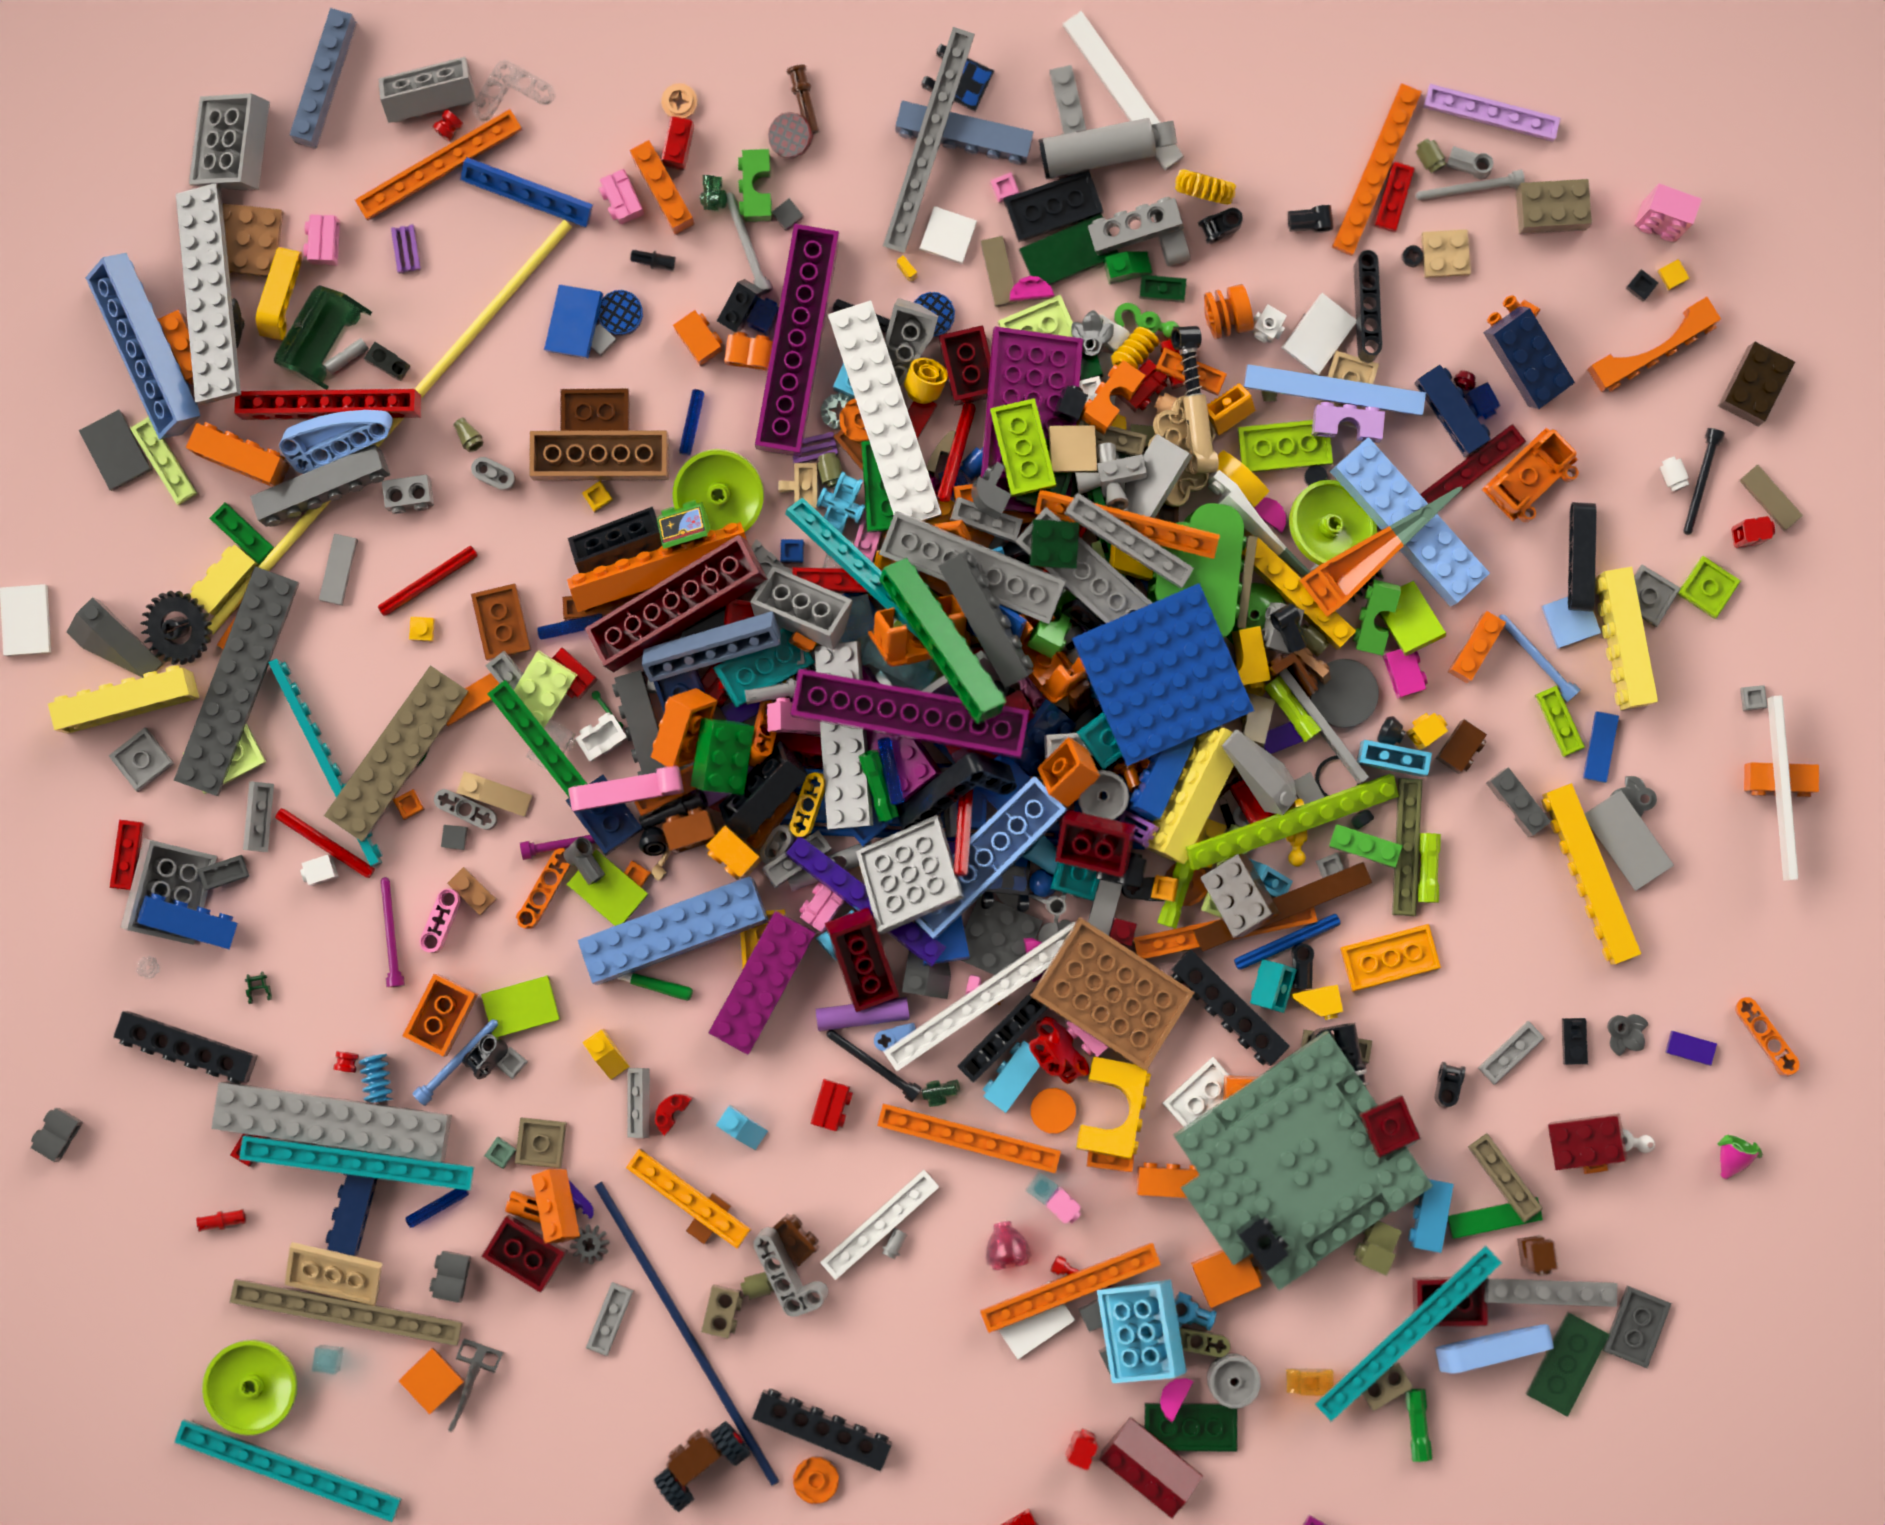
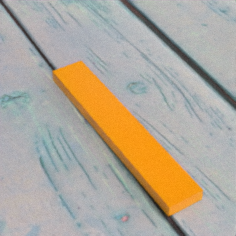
(688, 1198)

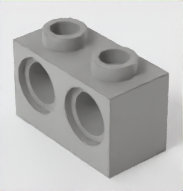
(407, 487)

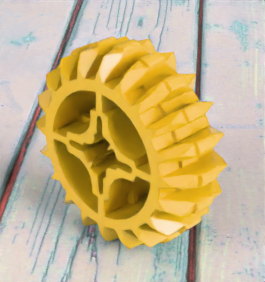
(1205, 187)

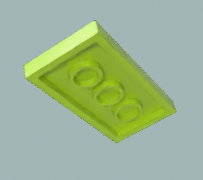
(1283, 446)
(1023, 447)

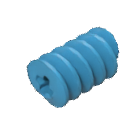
(375, 1078)

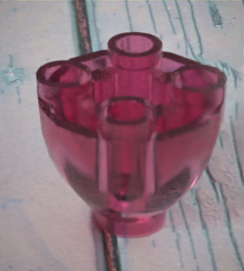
(1006, 1247)

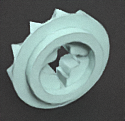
(831, 403)

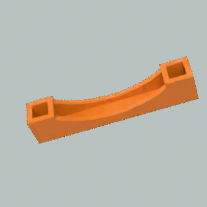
(1611, 370)

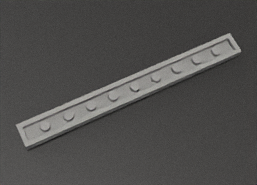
(929, 139)

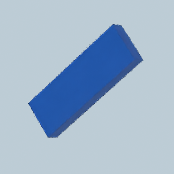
(1600, 747)

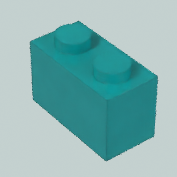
(1273, 986)

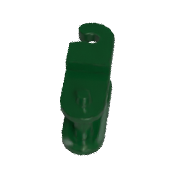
(249, 980)

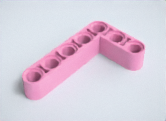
(663, 783)

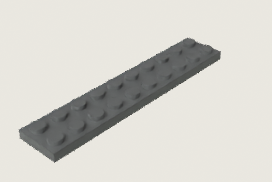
(236, 681)

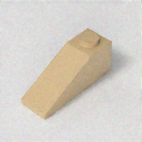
(494, 793)

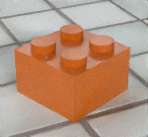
(1068, 772)

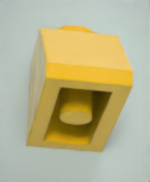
(1321, 1001)
(606, 1054)

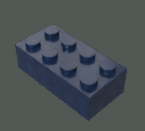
(1529, 357)

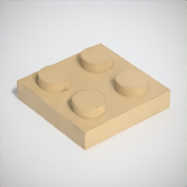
(1446, 253)

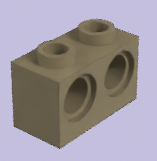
(716, 1309)
(1387, 1390)

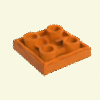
(431, 1380)

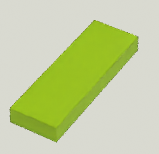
(1559, 721)

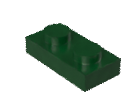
(1162, 288)

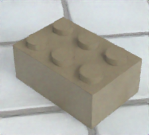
(1553, 206)

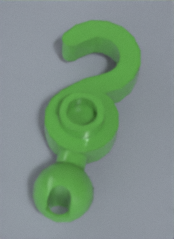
(1147, 320)

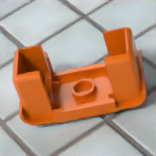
(1532, 474)
(900, 645)
(1053, 675)

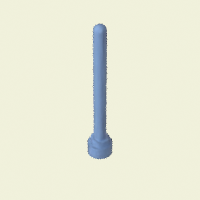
(1567, 688)
(424, 1093)

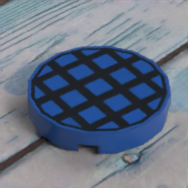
(941, 306)
(620, 312)

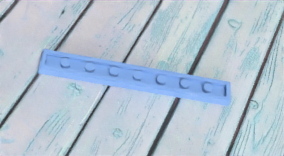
(1334, 390)

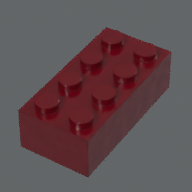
(862, 959)

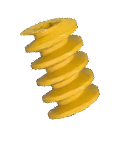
(1136, 347)

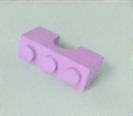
(1367, 422)

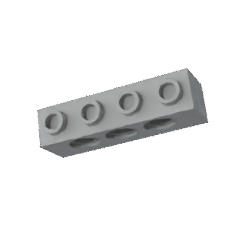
(1171, 222)

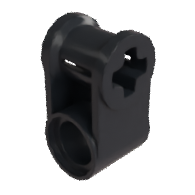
(1219, 225)
(1142, 893)
(485, 1056)
(1450, 1083)

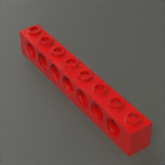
(316, 403)

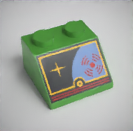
(683, 524)

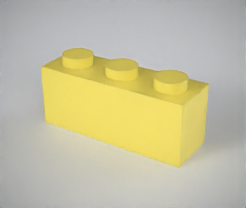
(223, 579)

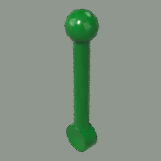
(597, 696)

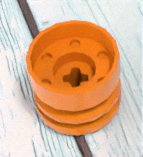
(1230, 311)

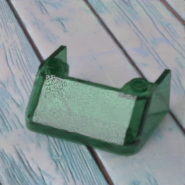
(316, 332)

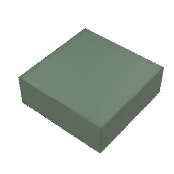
(500, 1152)

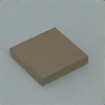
(540, 1142)

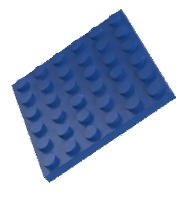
(1162, 674)

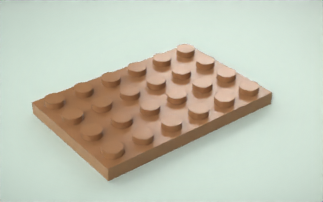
(1112, 994)

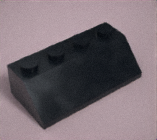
(616, 540)
(764, 791)

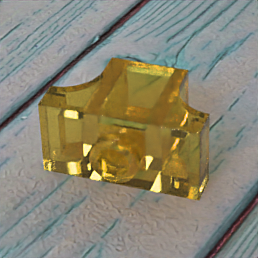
(1309, 1381)

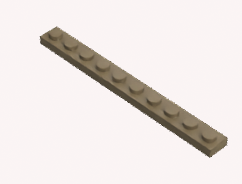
(346, 1312)

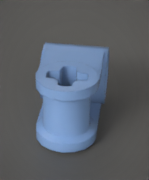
(894, 1034)

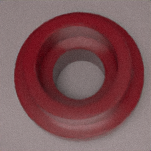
(1465, 380)

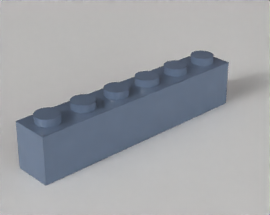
(323, 78)
(970, 133)
(711, 646)

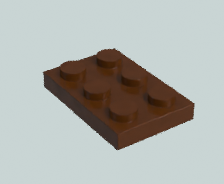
(594, 409)

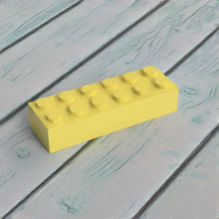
(1625, 639)
(123, 700)
(1193, 796)

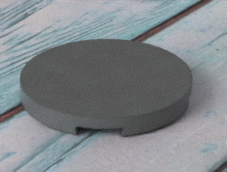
(1348, 695)

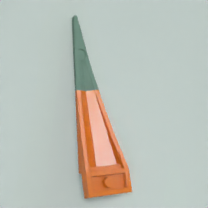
(1346, 573)

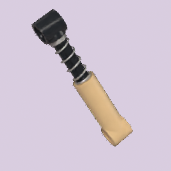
(1204, 458)

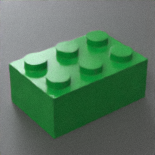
(722, 756)

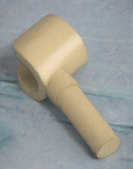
(657, 871)

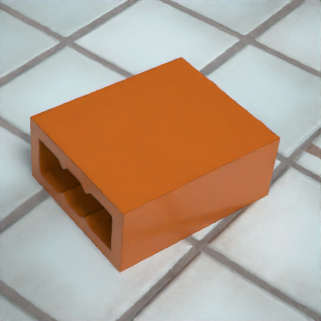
(1223, 1280)

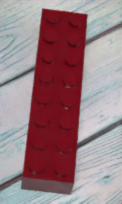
(676, 603)

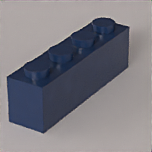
(1452, 410)
(351, 1214)

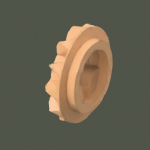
(672, 93)

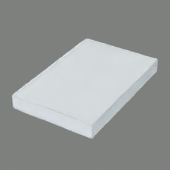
(1319, 334)
(25, 620)
(1198, 1093)
(1034, 1330)

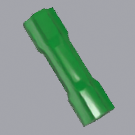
(873, 769)
(1420, 1443)

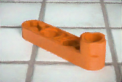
(758, 751)
(541, 886)
(1770, 1034)

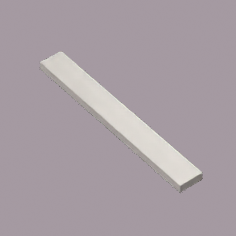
(1116, 80)
(1782, 788)

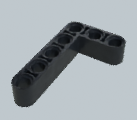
(955, 782)

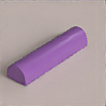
(846, 1016)

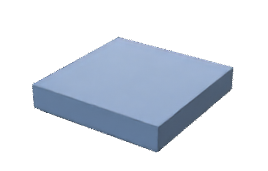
(1569, 625)

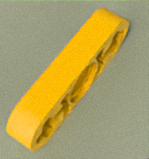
(808, 822)

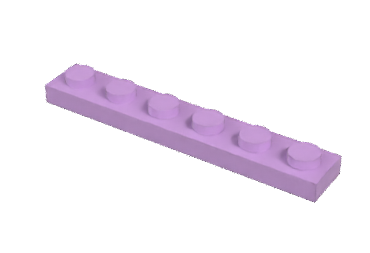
(1492, 112)

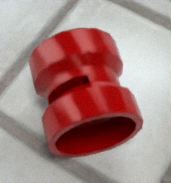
(448, 125)

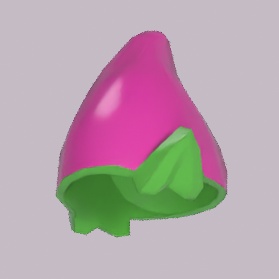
(1736, 1155)

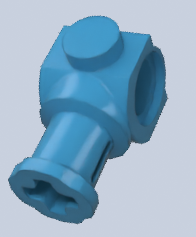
(1193, 1311)

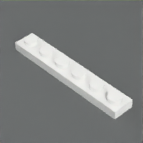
(879, 1224)

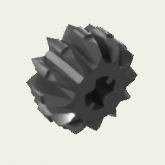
(597, 1241)

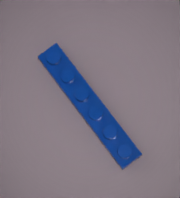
(526, 192)

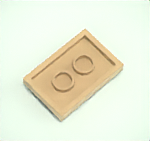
(1353, 369)

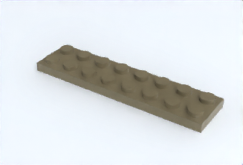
(396, 753)

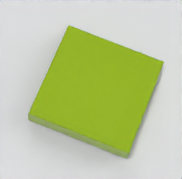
(1709, 587)

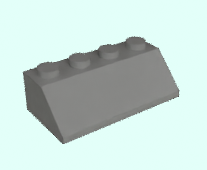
(426, 90)
(803, 607)

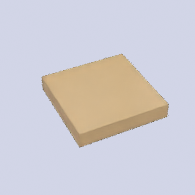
(1072, 449)

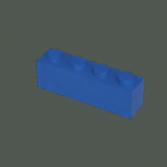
(1159, 780)
(187, 922)

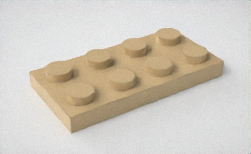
(333, 1273)

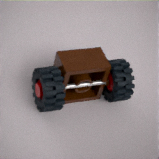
(692, 1459)

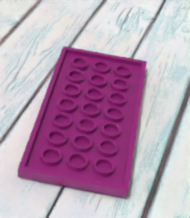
(1026, 368)

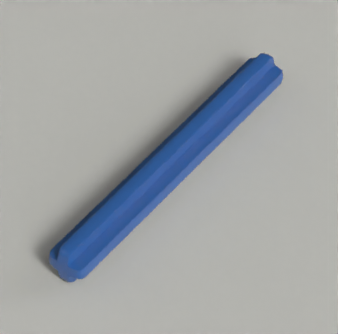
(1287, 941)

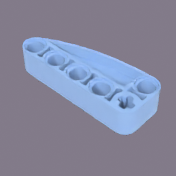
(326, 433)
(1493, 1348)

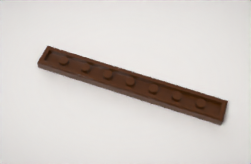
(1293, 902)

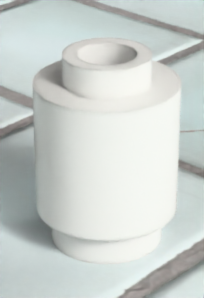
(1674, 473)

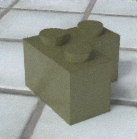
(1378, 1247)

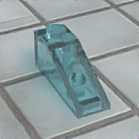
(912, 674)

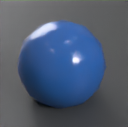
(1040, 883)

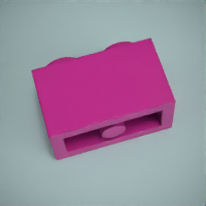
(1405, 673)

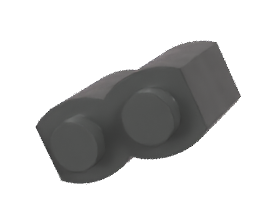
(56, 1134)
(450, 1276)

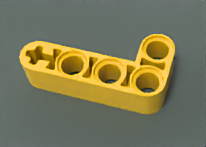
(277, 294)

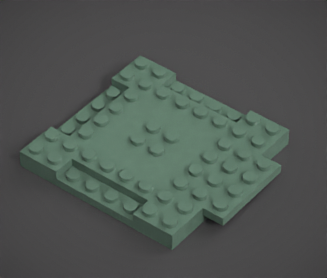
(1297, 1157)

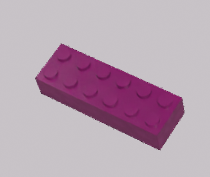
(912, 759)
(762, 982)

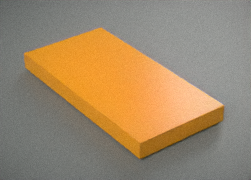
(1390, 957)

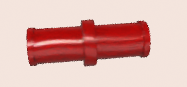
(221, 1220)

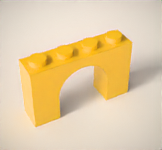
(1251, 656)
(1131, 1082)

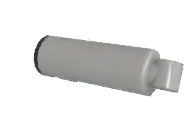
(1104, 146)

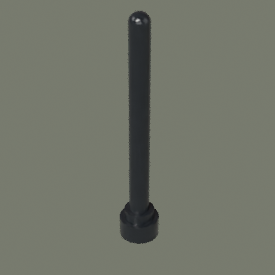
(1713, 439)
(909, 1090)

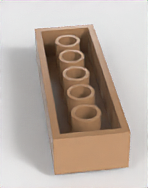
(599, 455)

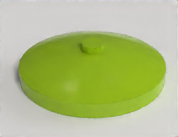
(724, 484)
(1328, 521)
(249, 1387)

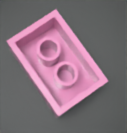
(1667, 212)

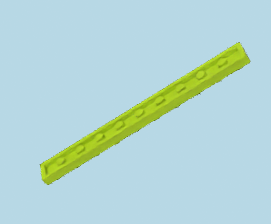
(1292, 822)

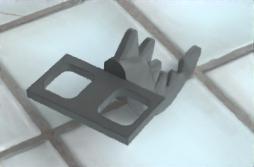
(474, 1368)

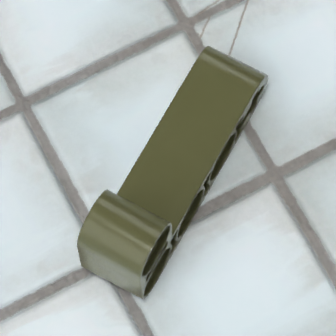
(1187, 1333)

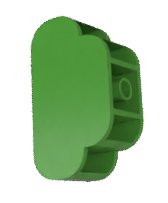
(1216, 576)

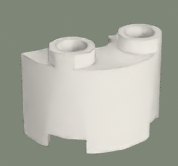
(602, 737)

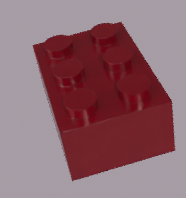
(967, 364)
(1095, 843)
(1587, 1141)
(524, 1253)
(1469, 1312)

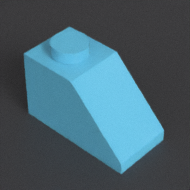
(1274, 881)
(741, 1127)

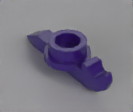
(580, 1201)

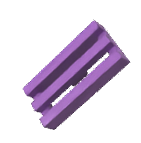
(403, 230)
(832, 443)
(1146, 834)

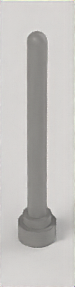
(1512, 180)
(759, 281)

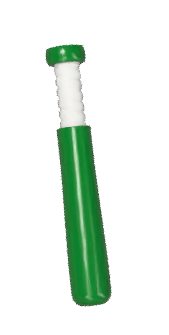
(660, 986)

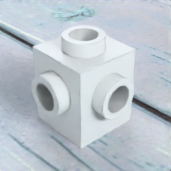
(1270, 317)

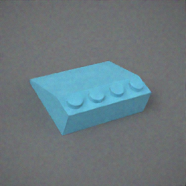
(1141, 1332)

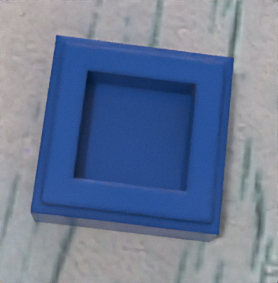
(792, 551)

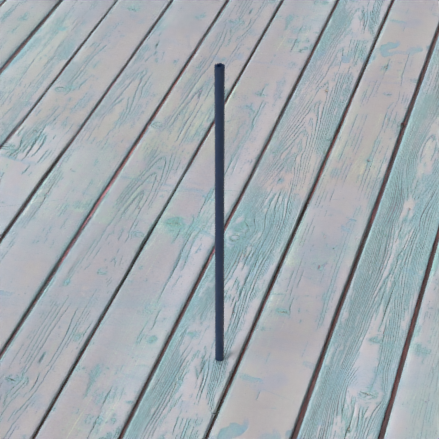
(686, 1333)

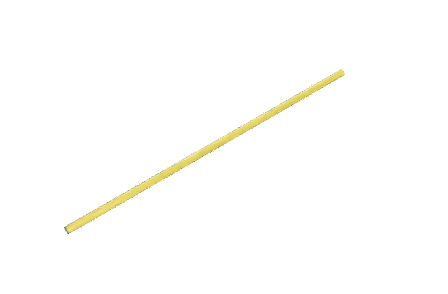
(423, 387)

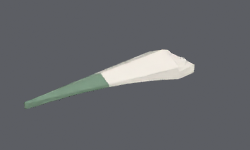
(1253, 523)

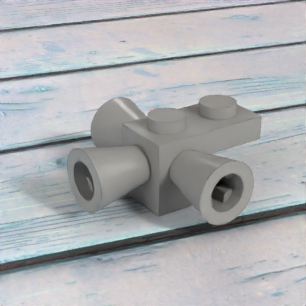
(1112, 475)

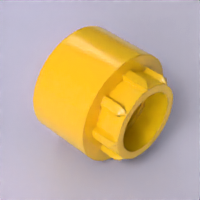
(925, 380)

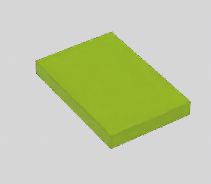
(1413, 621)
(613, 895)
(521, 1006)

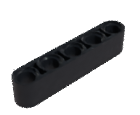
(1371, 296)
(1582, 556)

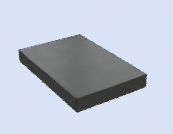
(115, 450)
(1637, 1326)

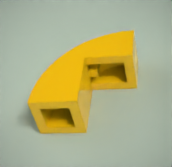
(1245, 479)

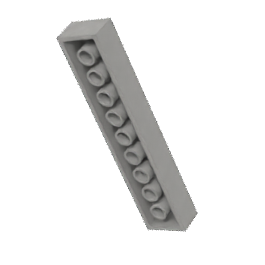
(331, 1121)

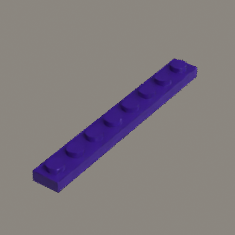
(856, 895)

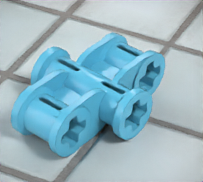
(841, 503)

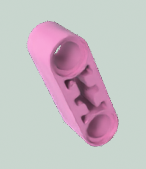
(433, 924)

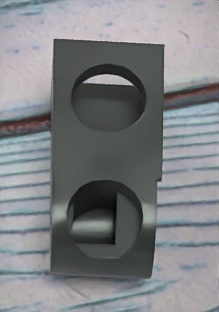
(387, 361)

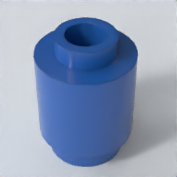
(972, 464)

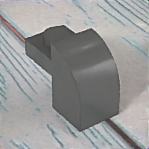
(986, 495)

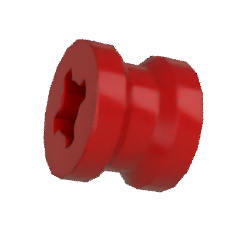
(345, 1061)

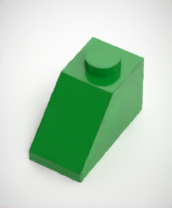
(1127, 266)

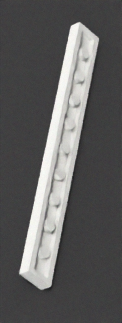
(976, 1001)

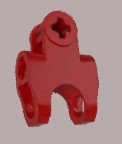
(1059, 1055)

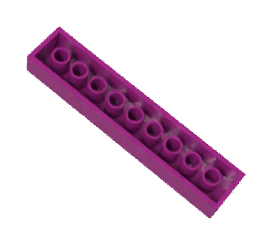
(797, 340)
(905, 713)

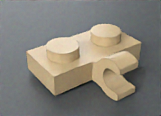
(804, 483)

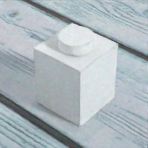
(319, 870)

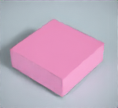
(1004, 186)

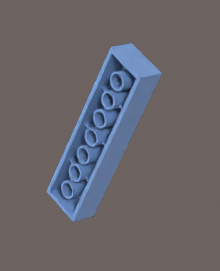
(143, 345)
(673, 930)

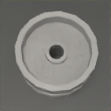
(1116, 794)
(1246, 1386)

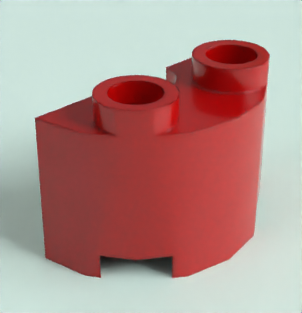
(665, 1112)

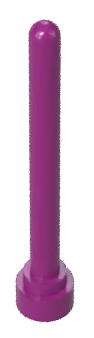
(530, 849)
(395, 977)

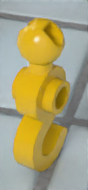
(1297, 856)

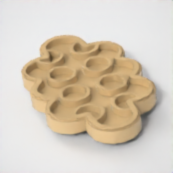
(1173, 427)

